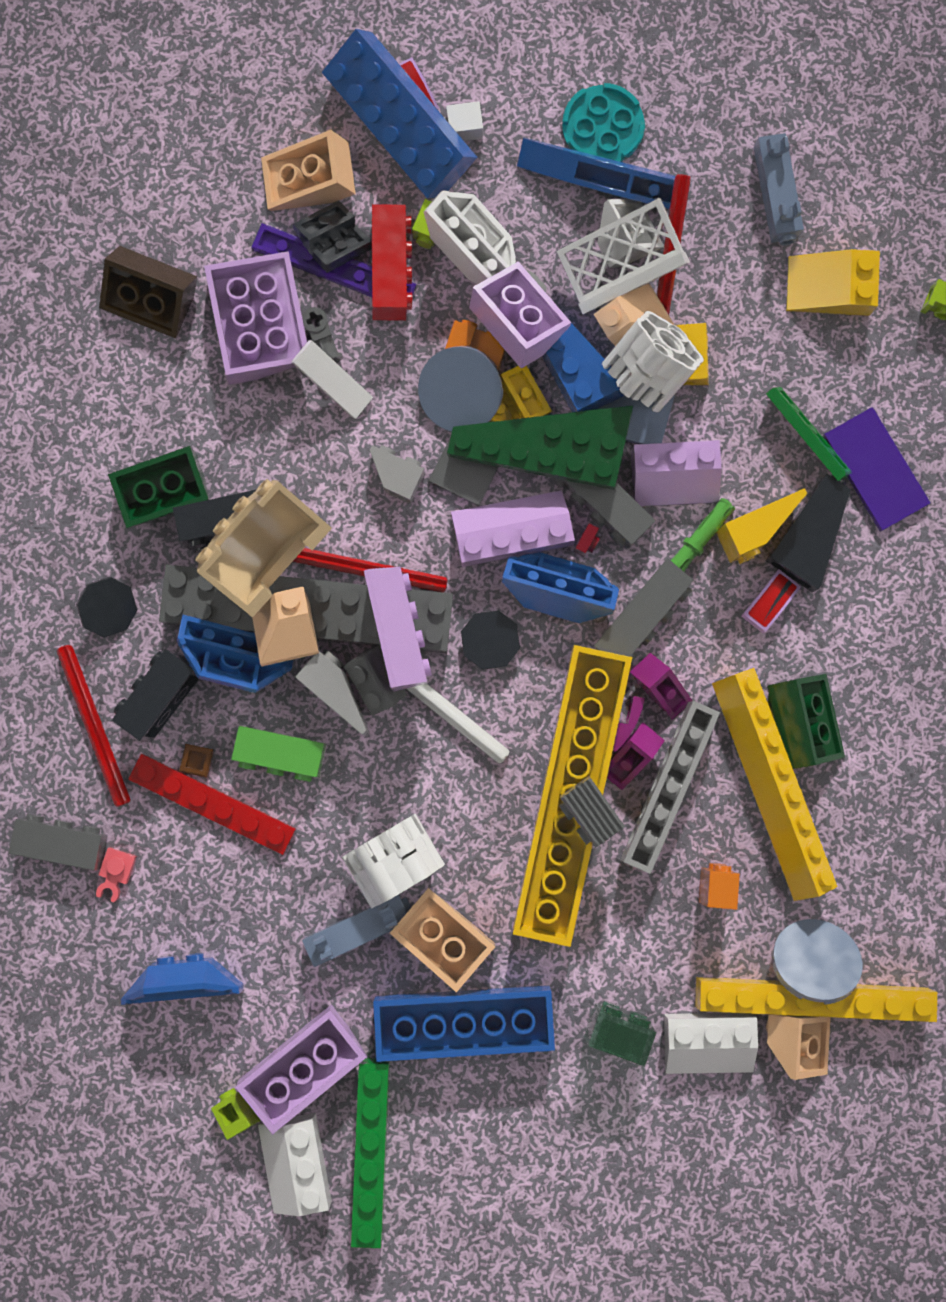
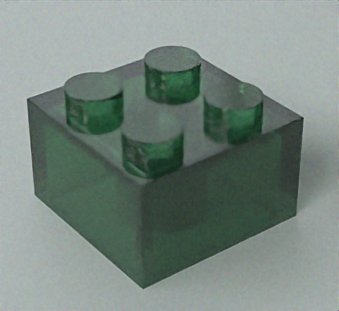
(620, 1033)

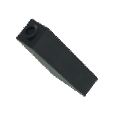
(809, 539)

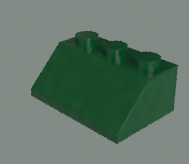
(158, 486)
(806, 720)

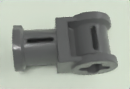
(321, 335)

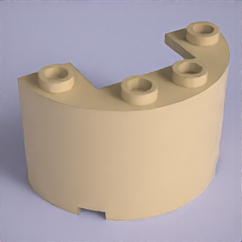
(259, 544)

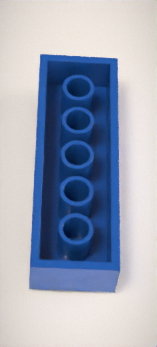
(398, 114)
(463, 1023)

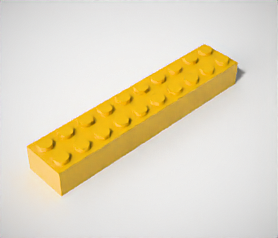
(578, 750)

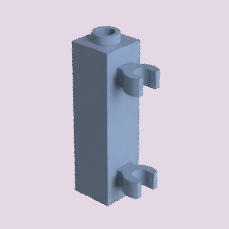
(778, 189)
(355, 930)

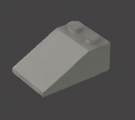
(331, 685)

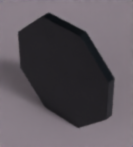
(106, 607)
(490, 640)

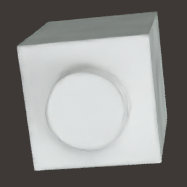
(466, 120)

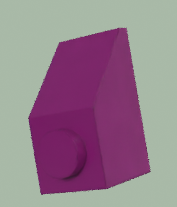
(661, 685)
(633, 755)

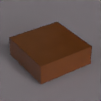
(196, 760)

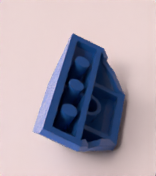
(559, 587)
(226, 655)
(182, 980)

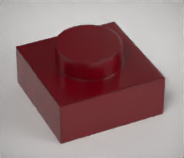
(588, 541)

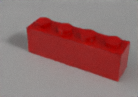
(389, 258)

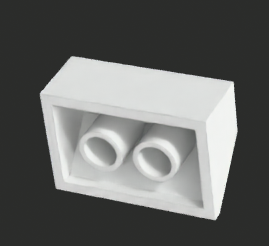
(710, 1042)
(296, 1167)

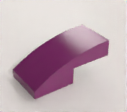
(624, 730)

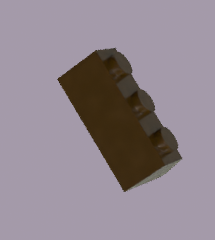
(146, 291)

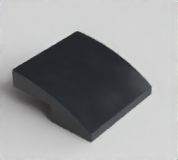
(332, 236)

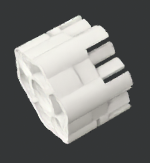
(652, 355)
(393, 861)

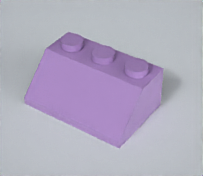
(518, 314)
(676, 473)

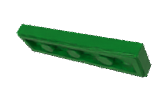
(808, 433)

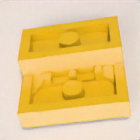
(520, 396)

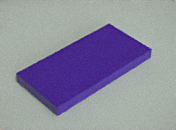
(877, 469)

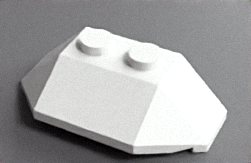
(469, 235)

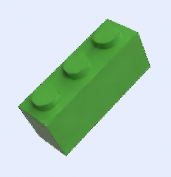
(278, 753)

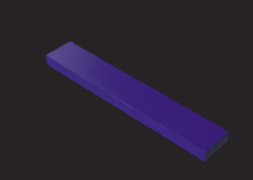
(351, 275)

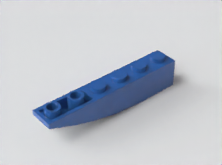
(596, 172)

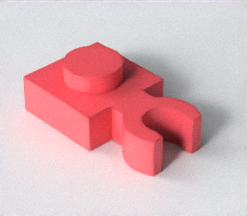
(115, 868)

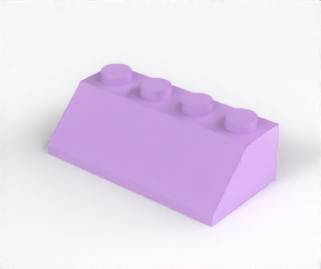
(512, 528)
(396, 627)
(301, 1069)

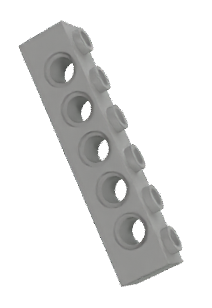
(669, 786)

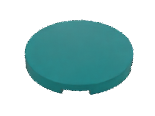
(604, 122)

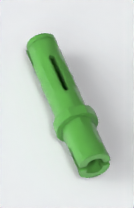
(710, 525)

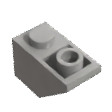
(397, 475)

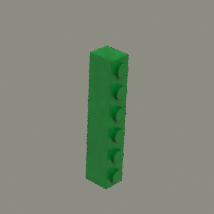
(370, 1154)

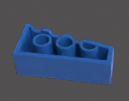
(580, 372)

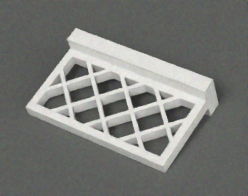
(634, 279)

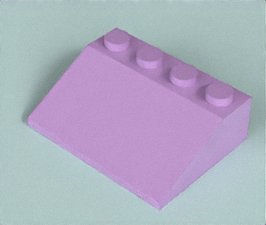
(256, 315)

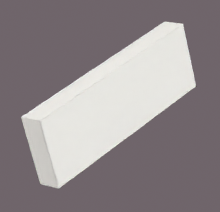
(332, 379)

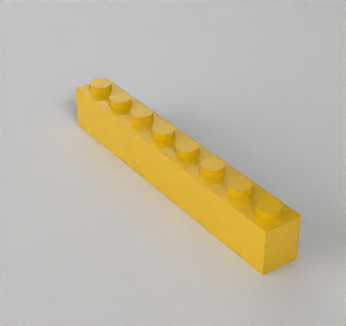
(774, 785)
(773, 998)

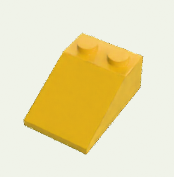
(834, 282)
(750, 532)

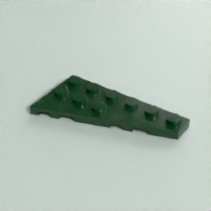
(565, 446)

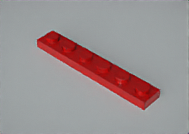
(212, 804)

